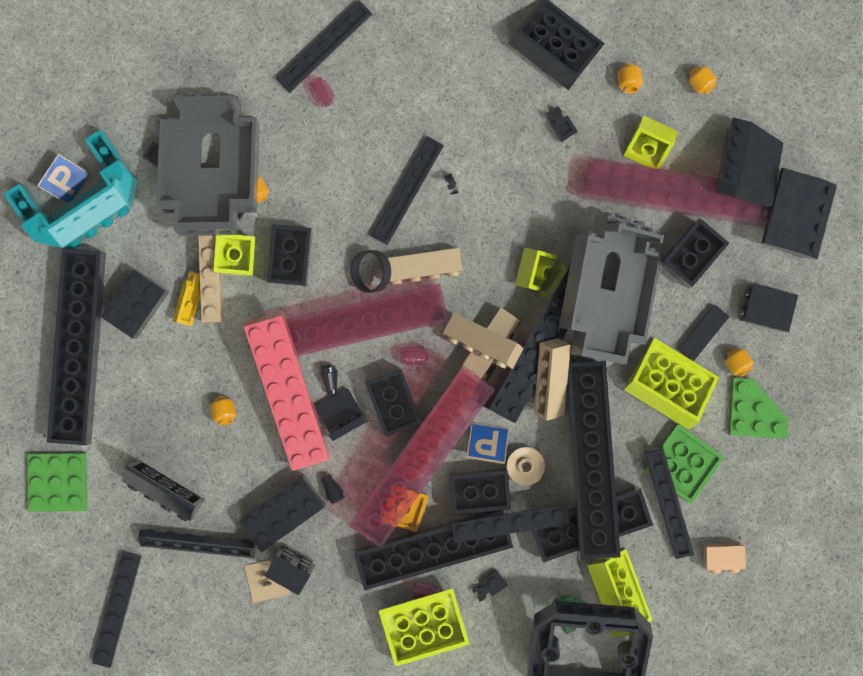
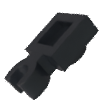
(563, 126)
(492, 583)

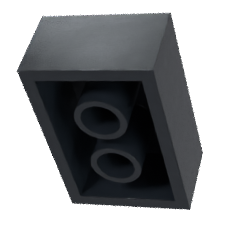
(694, 253)
(289, 255)
(135, 304)
(393, 402)
(480, 491)
(290, 570)

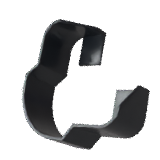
(452, 184)

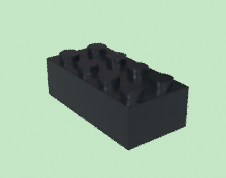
(282, 513)

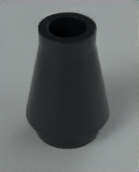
(329, 376)
(332, 490)

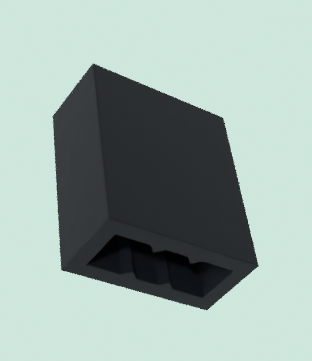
(768, 307)

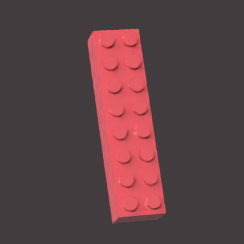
(287, 390)

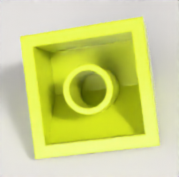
(651, 143)
(234, 255)
(534, 268)

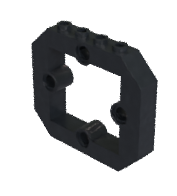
(595, 618)

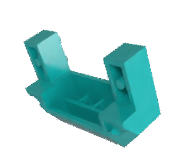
(88, 211)

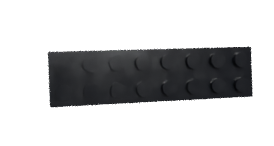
(423, 553)

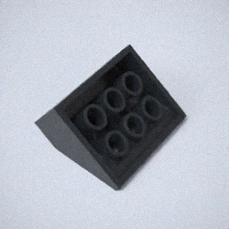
(556, 43)
(749, 163)
(799, 214)
(163, 490)

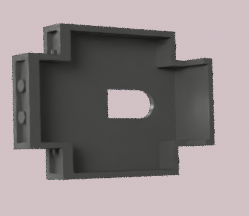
(207, 198)
(606, 319)

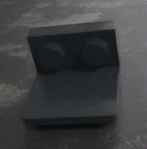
(340, 414)

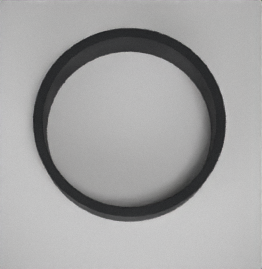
(356, 276)

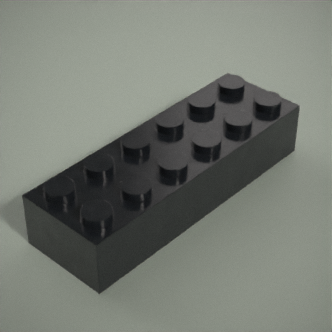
(563, 539)

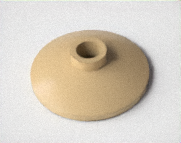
(532, 473)

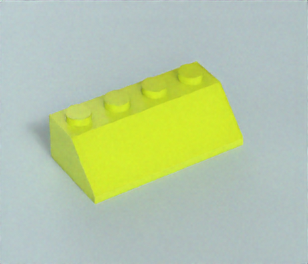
(618, 585)

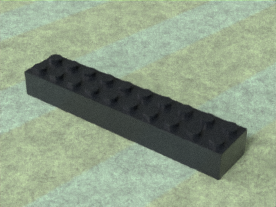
(539, 324)
(76, 347)
(593, 461)

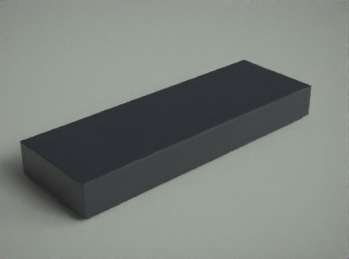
(703, 332)

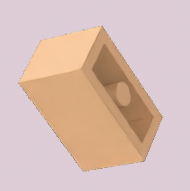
(724, 557)

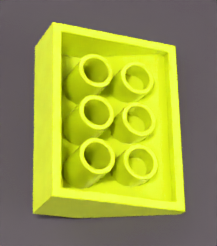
(672, 384)
(424, 627)

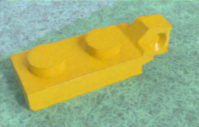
(188, 300)

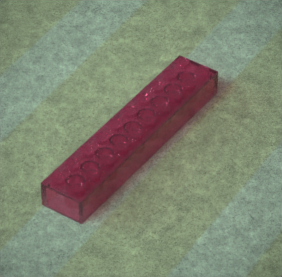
(667, 193)
(368, 320)
(422, 456)

